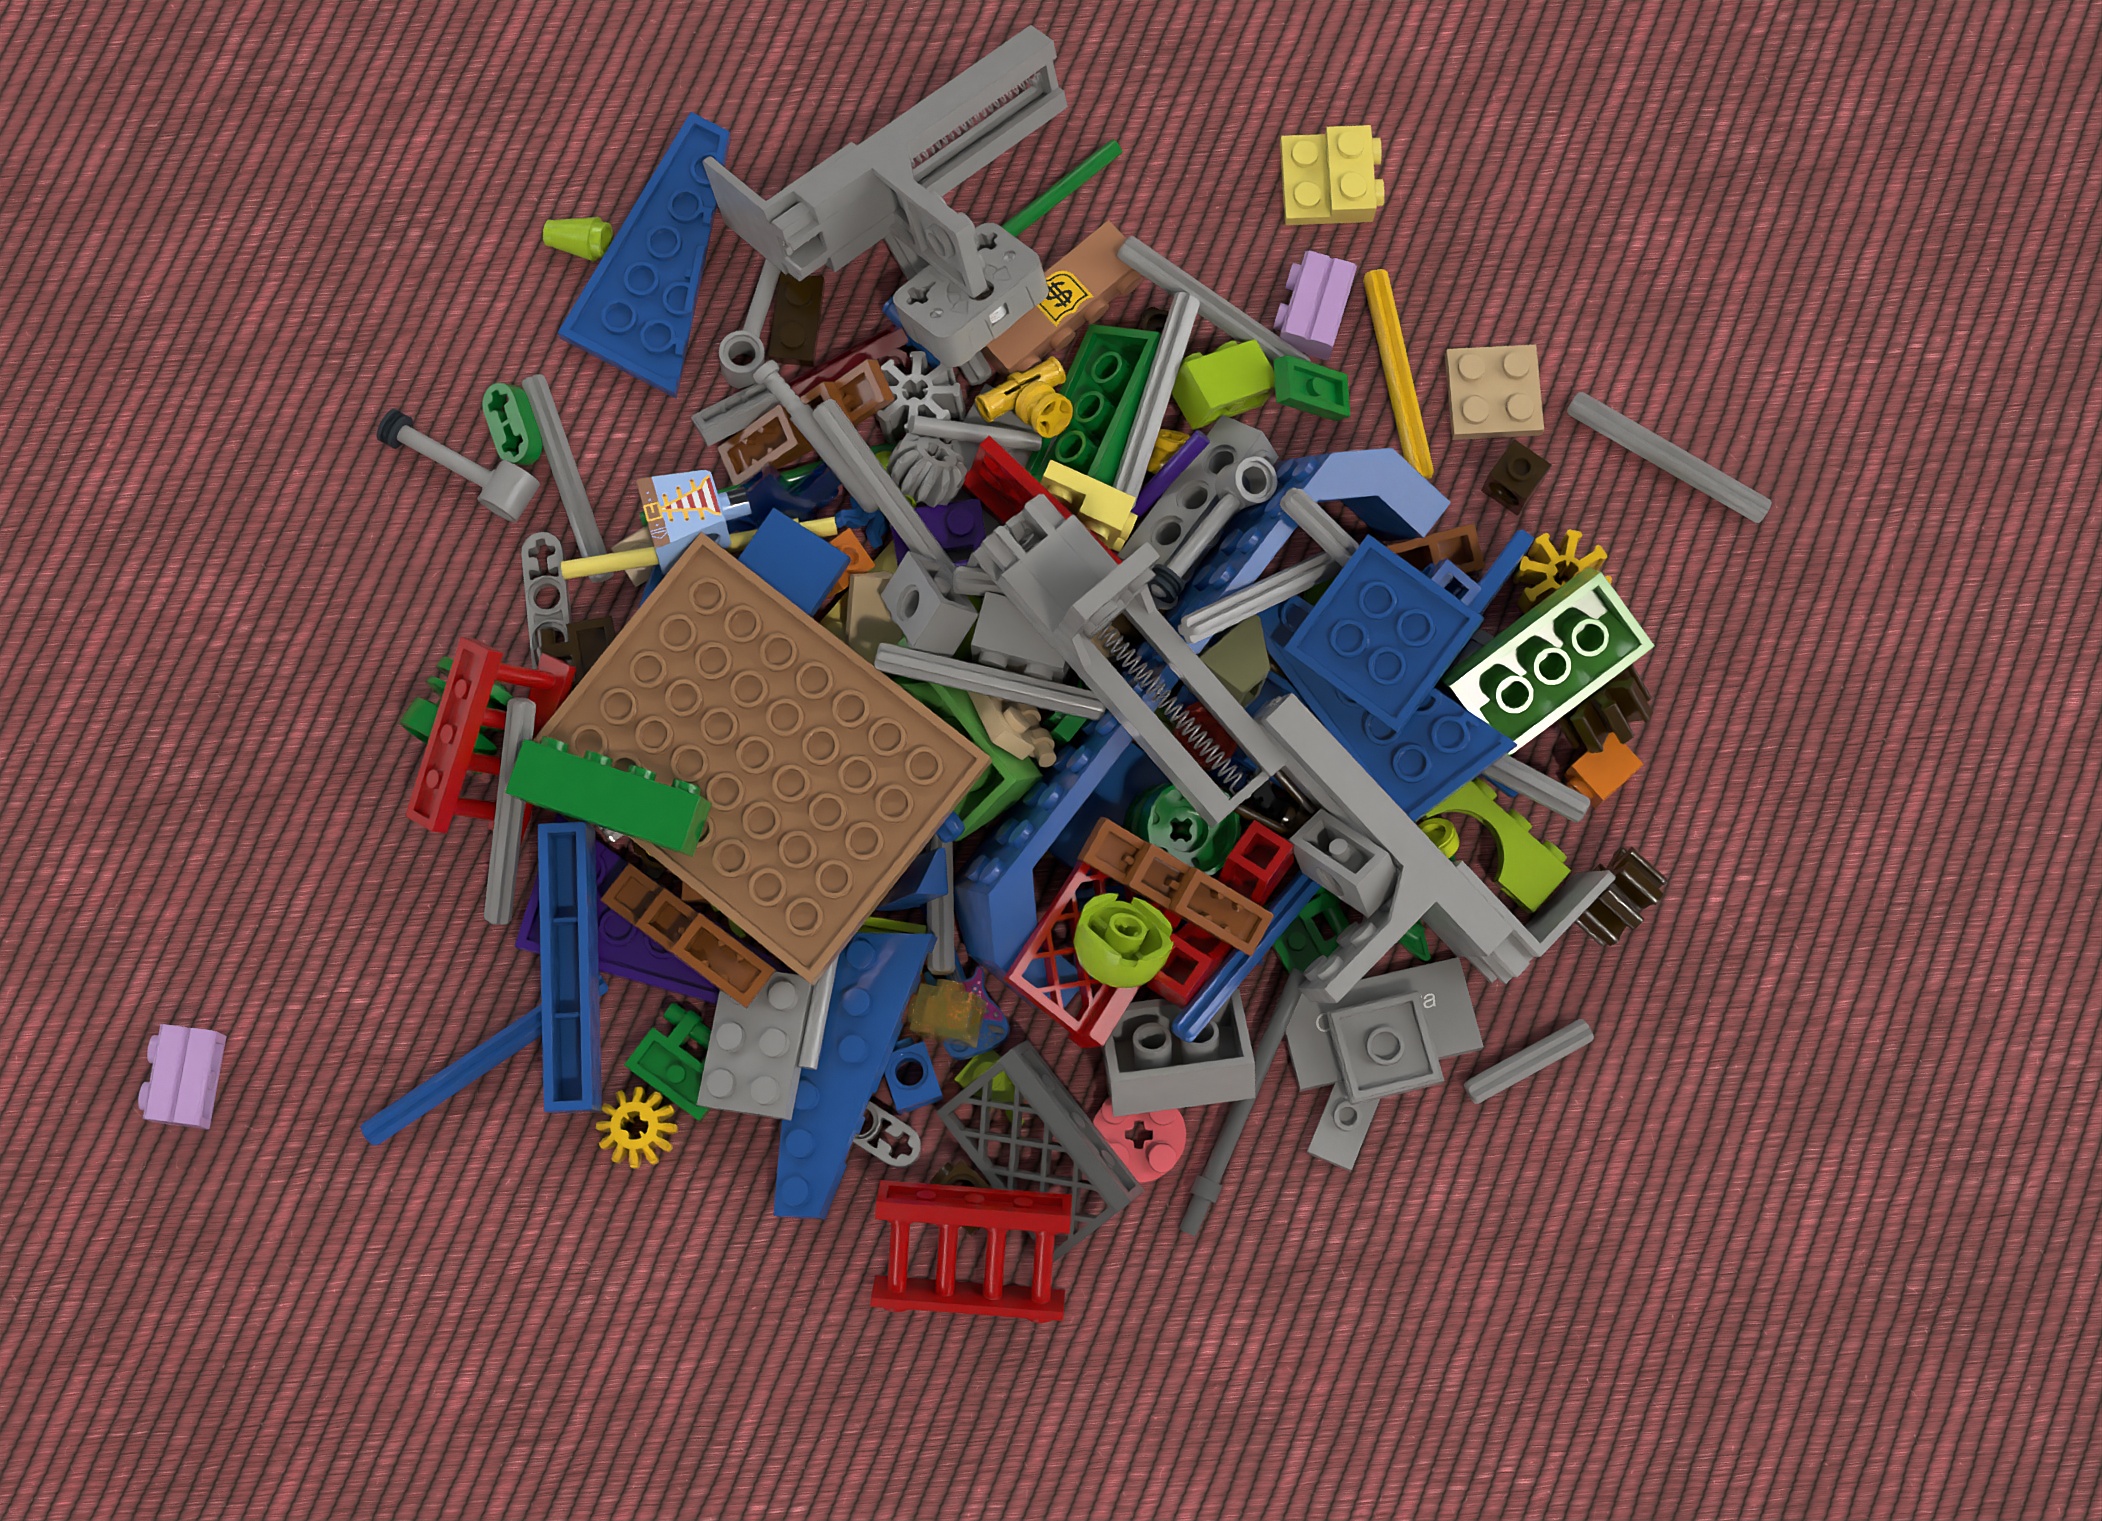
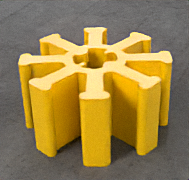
(1549, 564)

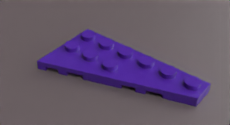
(625, 949)

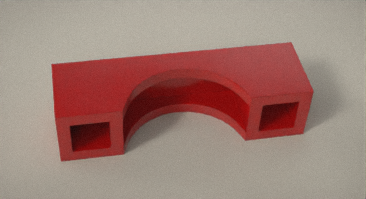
(1250, 870)

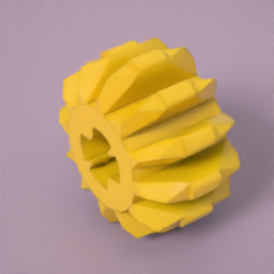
(625, 1140)

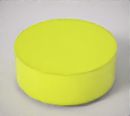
(1442, 834)

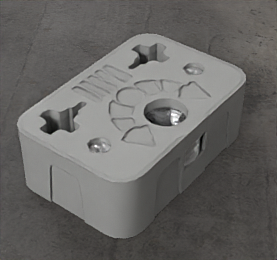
(956, 324)

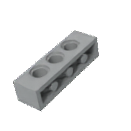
(1194, 493)

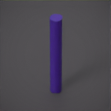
(1170, 472)

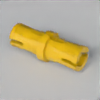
(1004, 397)

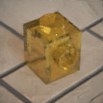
(947, 1013)

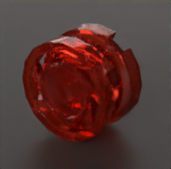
(1214, 731)

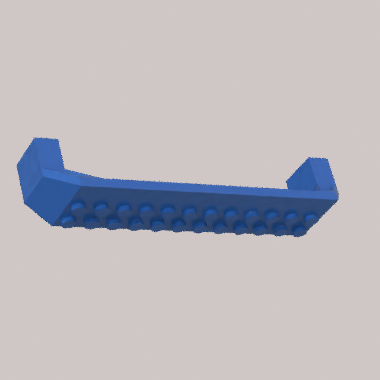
(996, 883)

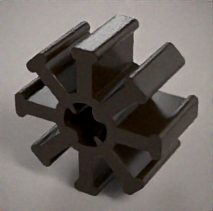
(1608, 711)
(1622, 901)

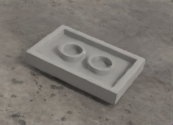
(757, 1050)

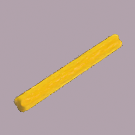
(1397, 372)

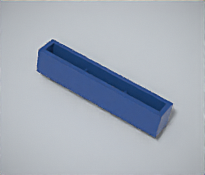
(569, 968)

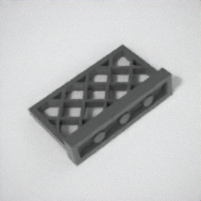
(1062, 1119)

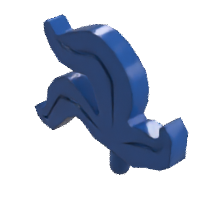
(857, 518)

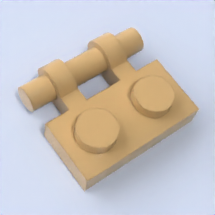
(1015, 728)

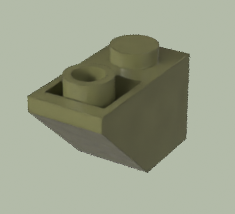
(1239, 660)

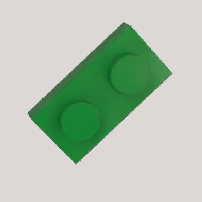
(1311, 388)

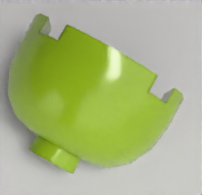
(1122, 941)

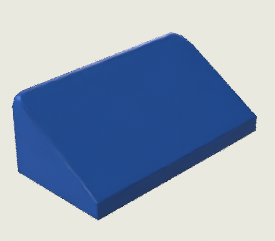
(919, 884)

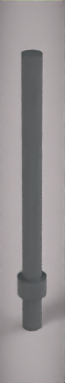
(1207, 1187)

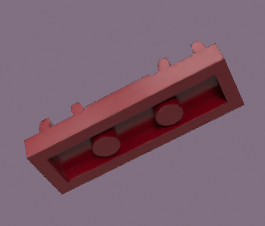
(877, 347)

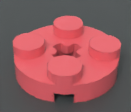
(1158, 1154)

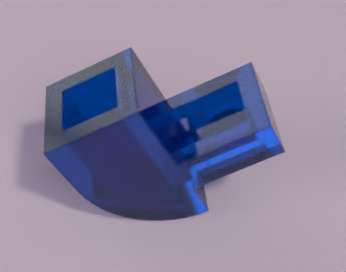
(770, 489)

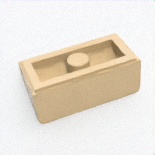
(868, 616)

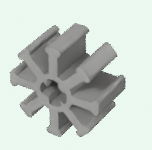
(919, 394)

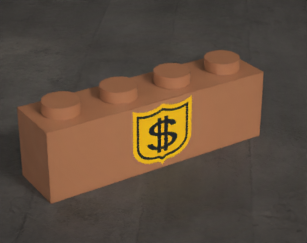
(1078, 293)

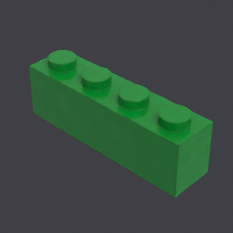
(608, 796)

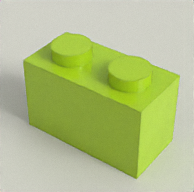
(1223, 383)

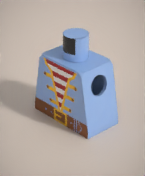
(683, 507)

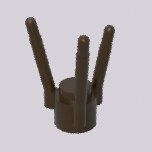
(1289, 818)

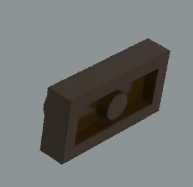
(797, 320)

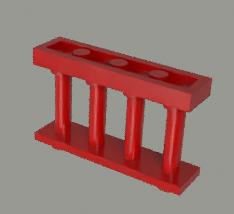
(458, 725)
(976, 1207)

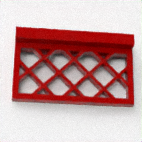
(1007, 486)
(1104, 1004)

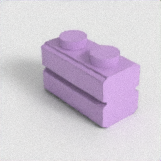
(1316, 304)
(182, 1076)

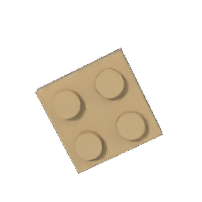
(1494, 392)

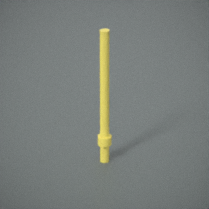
(647, 556)

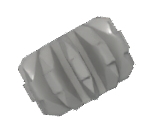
(927, 469)

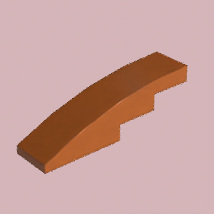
(779, 441)
(1175, 886)
(688, 935)

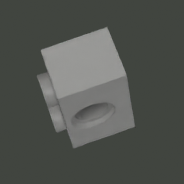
(927, 606)
(1344, 862)

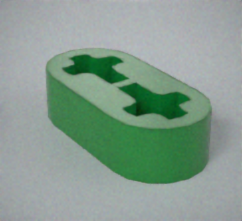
(512, 424)

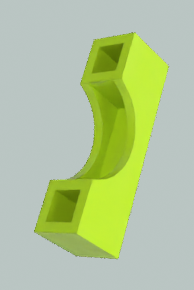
(1525, 866)

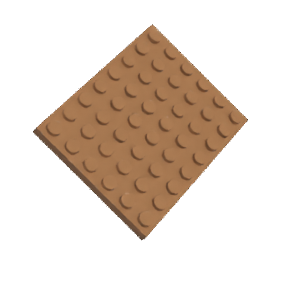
(805, 750)

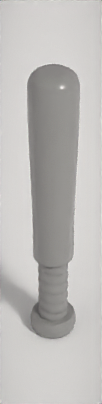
(803, 419)

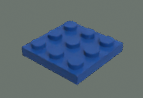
(1383, 633)

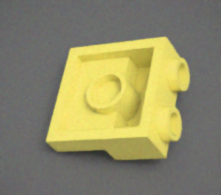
(1331, 176)
(1094, 504)

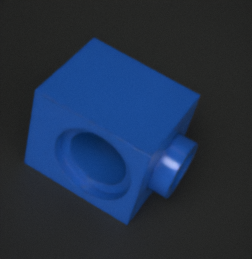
(919, 1095)

